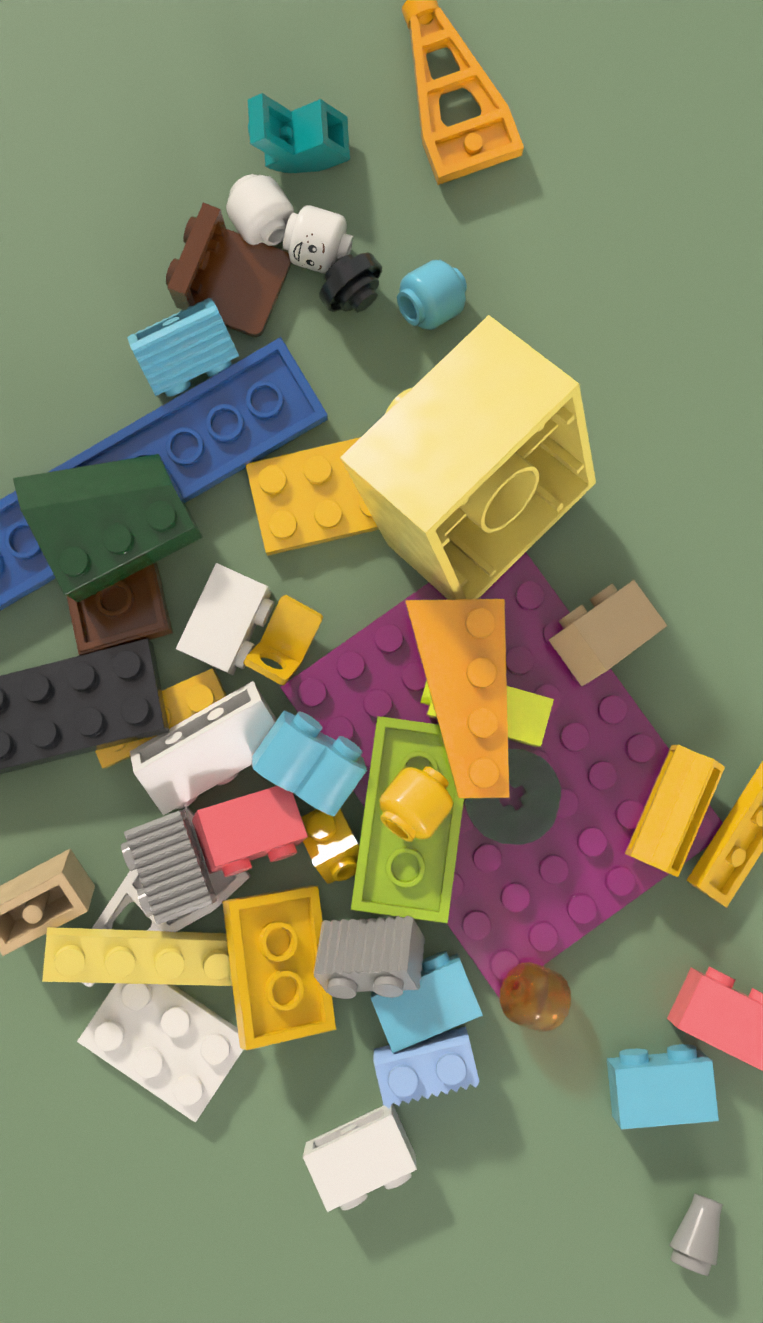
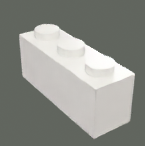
(203, 749)

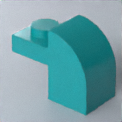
(299, 139)

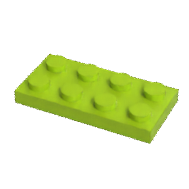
(398, 874)

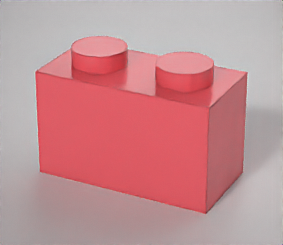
(249, 829)
(721, 1015)

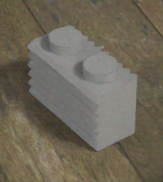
(168, 867)
(369, 956)

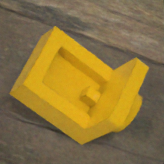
(331, 845)

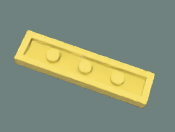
(136, 957)

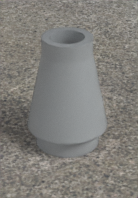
(698, 1236)

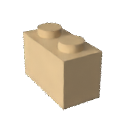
(608, 632)
(43, 899)

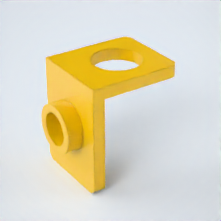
(285, 640)

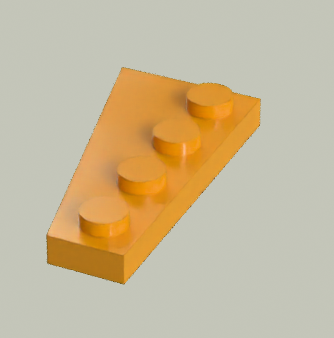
(466, 678)

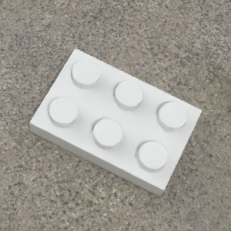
(164, 1043)

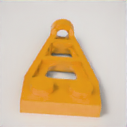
(471, 143)

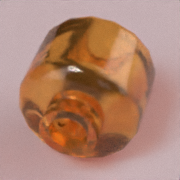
(538, 999)

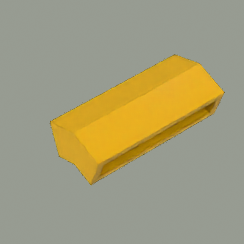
(675, 809)

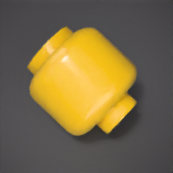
(415, 803)

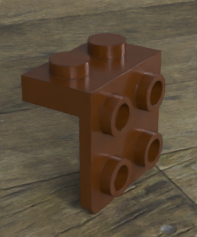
(233, 273)

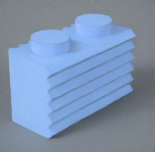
(426, 1068)

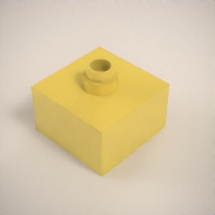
(475, 461)

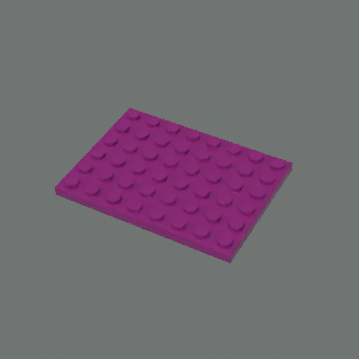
(540, 895)

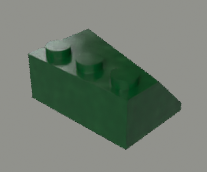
(105, 520)

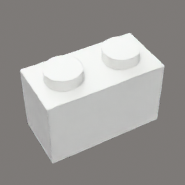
(226, 619)
(360, 1158)

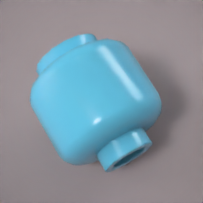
(432, 294)

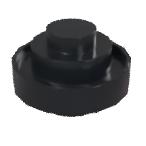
(351, 283)

